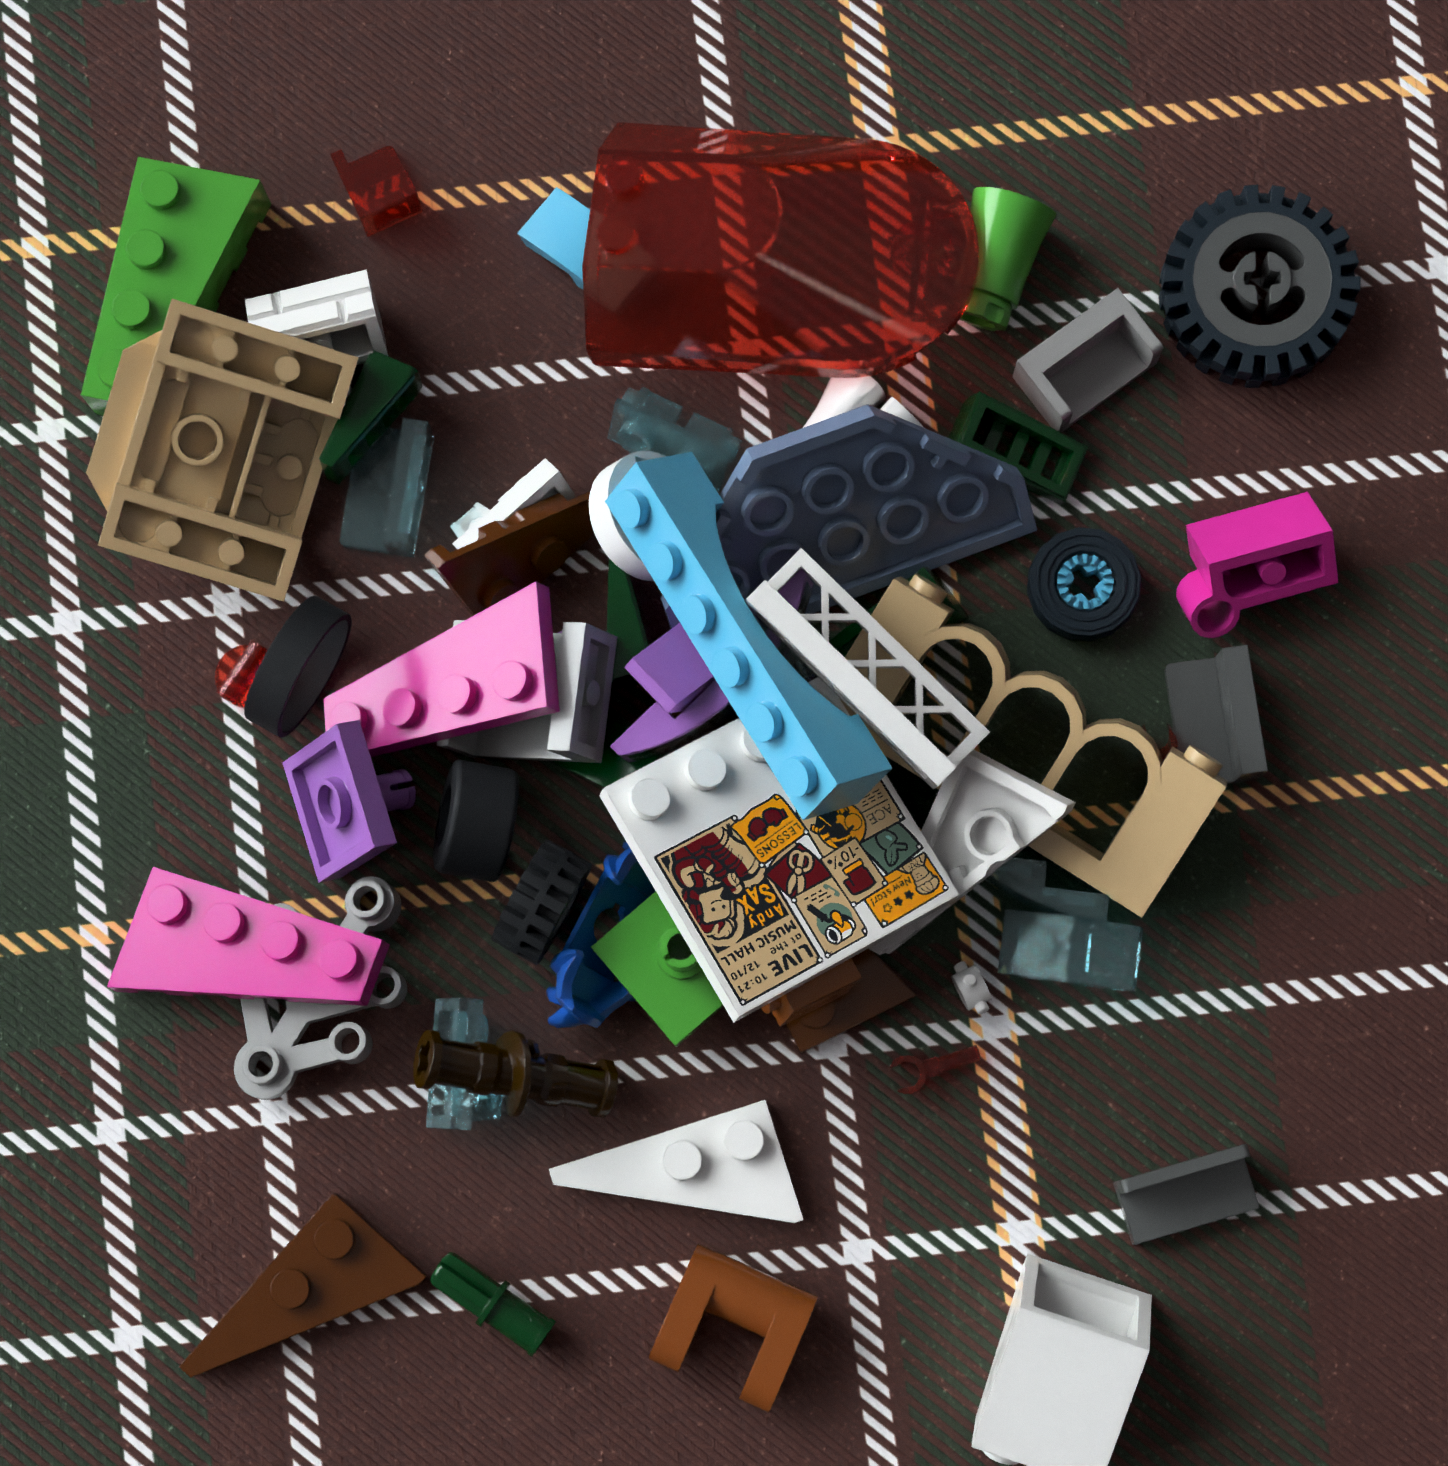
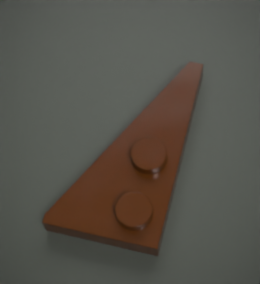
(514, 551)
(320, 1275)

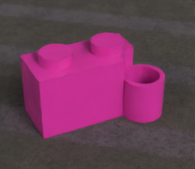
(1255, 560)

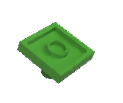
(659, 970)

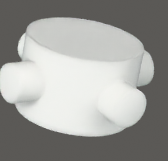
(971, 987)

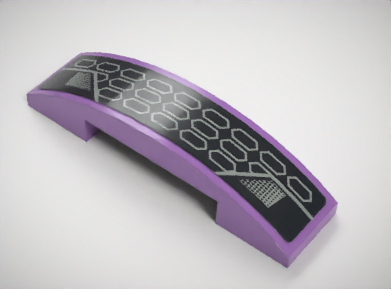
(662, 732)

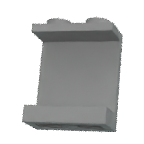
(575, 733)

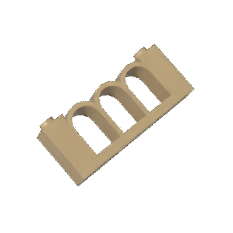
(1162, 821)

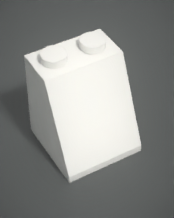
(1063, 1369)

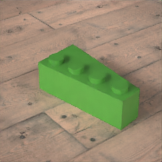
(176, 241)

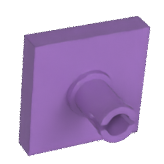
(344, 800)

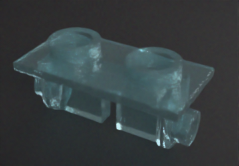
(648, 424)

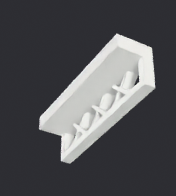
(850, 685)

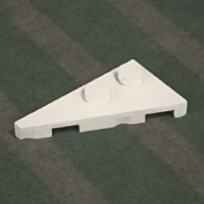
(711, 1164)

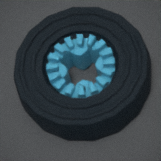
(1091, 553)

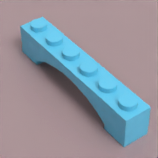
(807, 741)

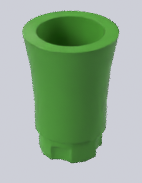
(1009, 238)

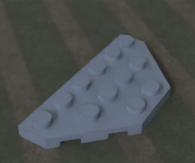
(865, 503)

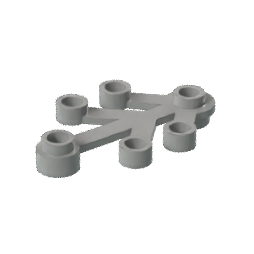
(283, 1040)

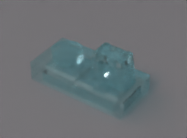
(451, 1106)

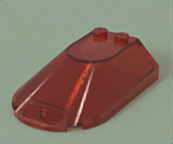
(771, 253)

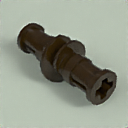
(517, 1071)

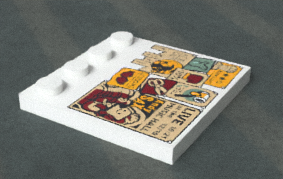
(755, 884)

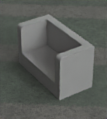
(1087, 361)

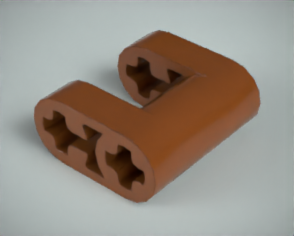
(747, 1300)

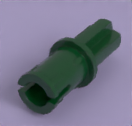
(491, 1302)

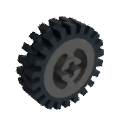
(1318, 284)

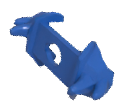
(583, 982)

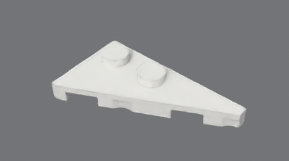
(980, 824)

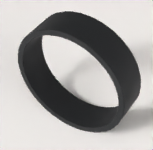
(297, 666)

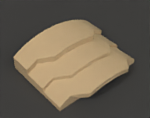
(217, 447)

